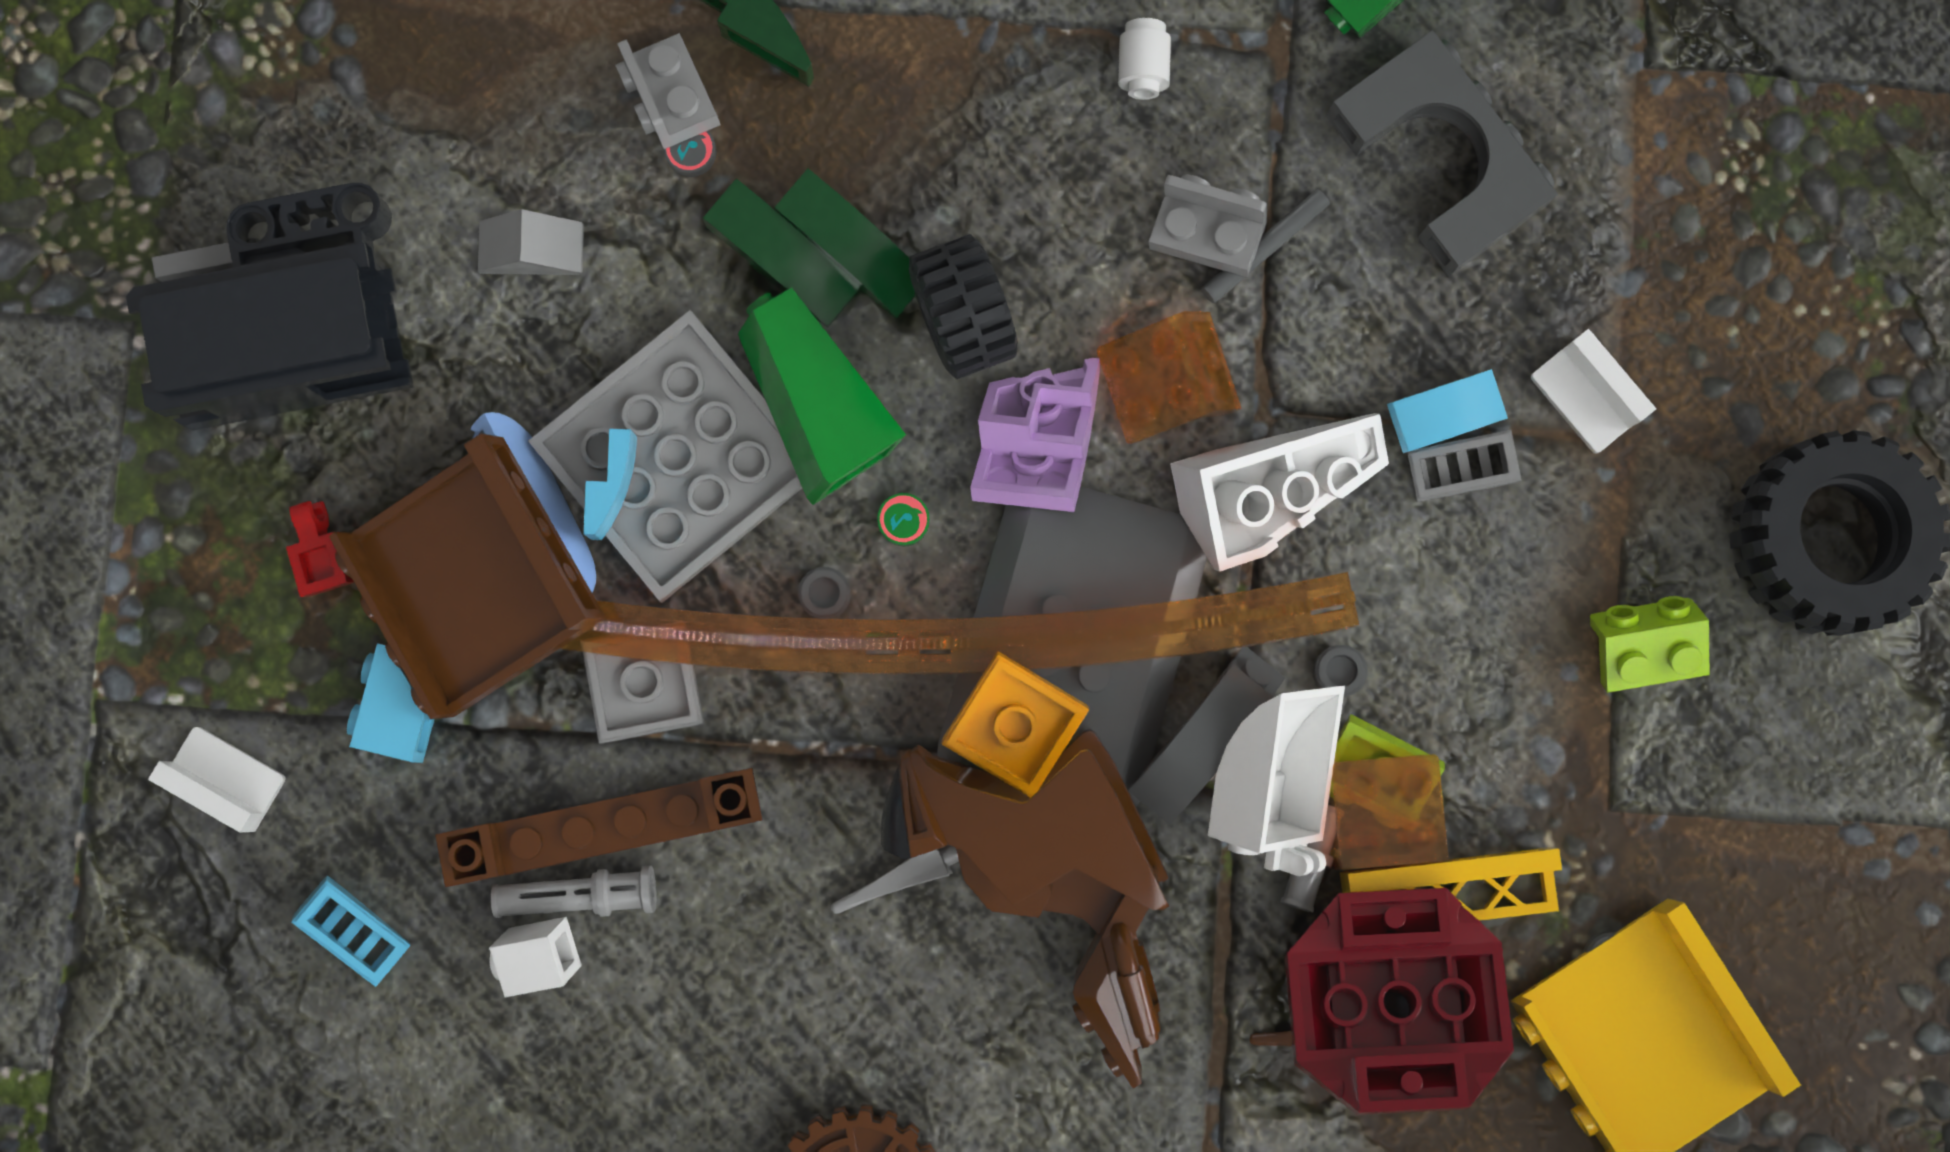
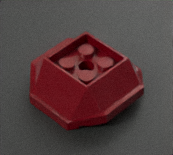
(1444, 968)

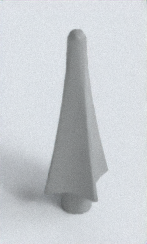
(907, 874)

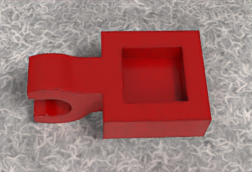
(314, 555)

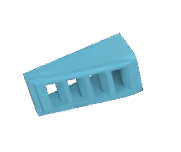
(305, 921)

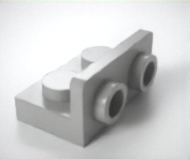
(670, 90)
(1209, 224)

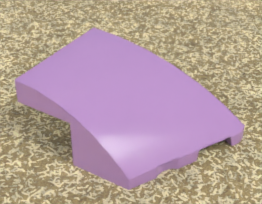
(1036, 438)

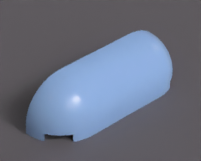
(544, 486)

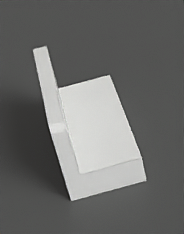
(1592, 392)
(220, 780)

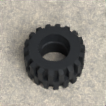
(963, 306)

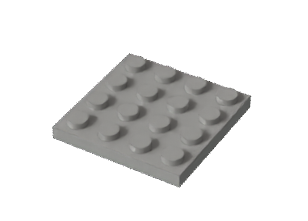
(703, 458)

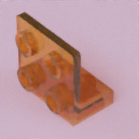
(1168, 375)
(1388, 812)

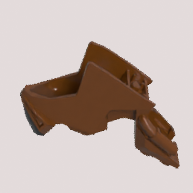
(1061, 851)

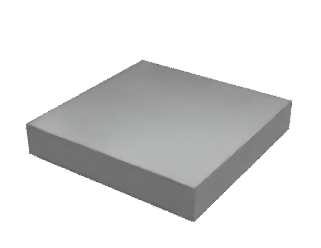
(641, 697)

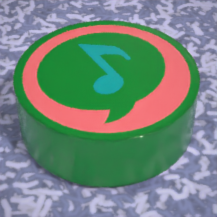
(903, 519)

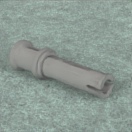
(601, 893)

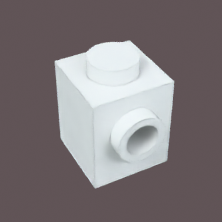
(534, 957)

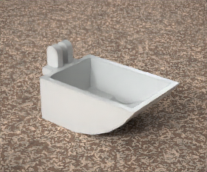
(1278, 780)

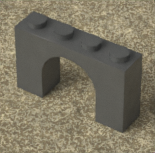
(1432, 84)

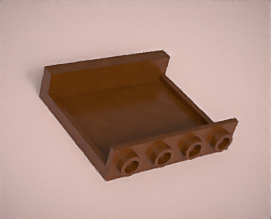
(467, 580)

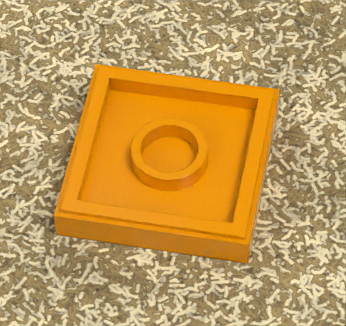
(1015, 724)

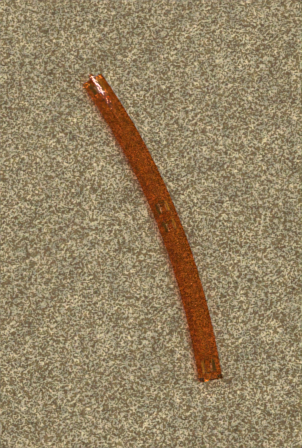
(1030, 640)

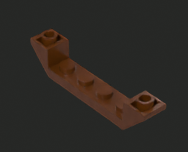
(599, 828)

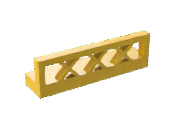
(1466, 869)

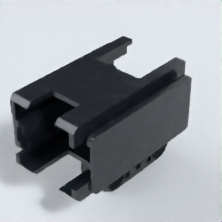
(287, 326)

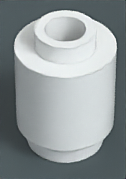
(1144, 58)

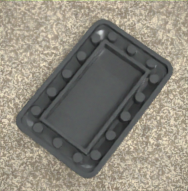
(1093, 560)

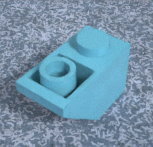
(388, 716)

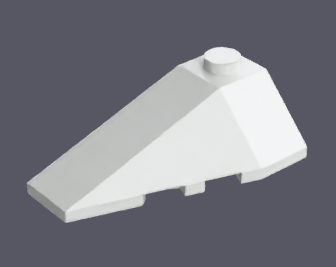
(1263, 489)

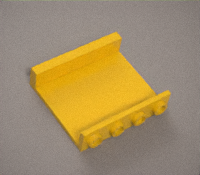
(1651, 1035)

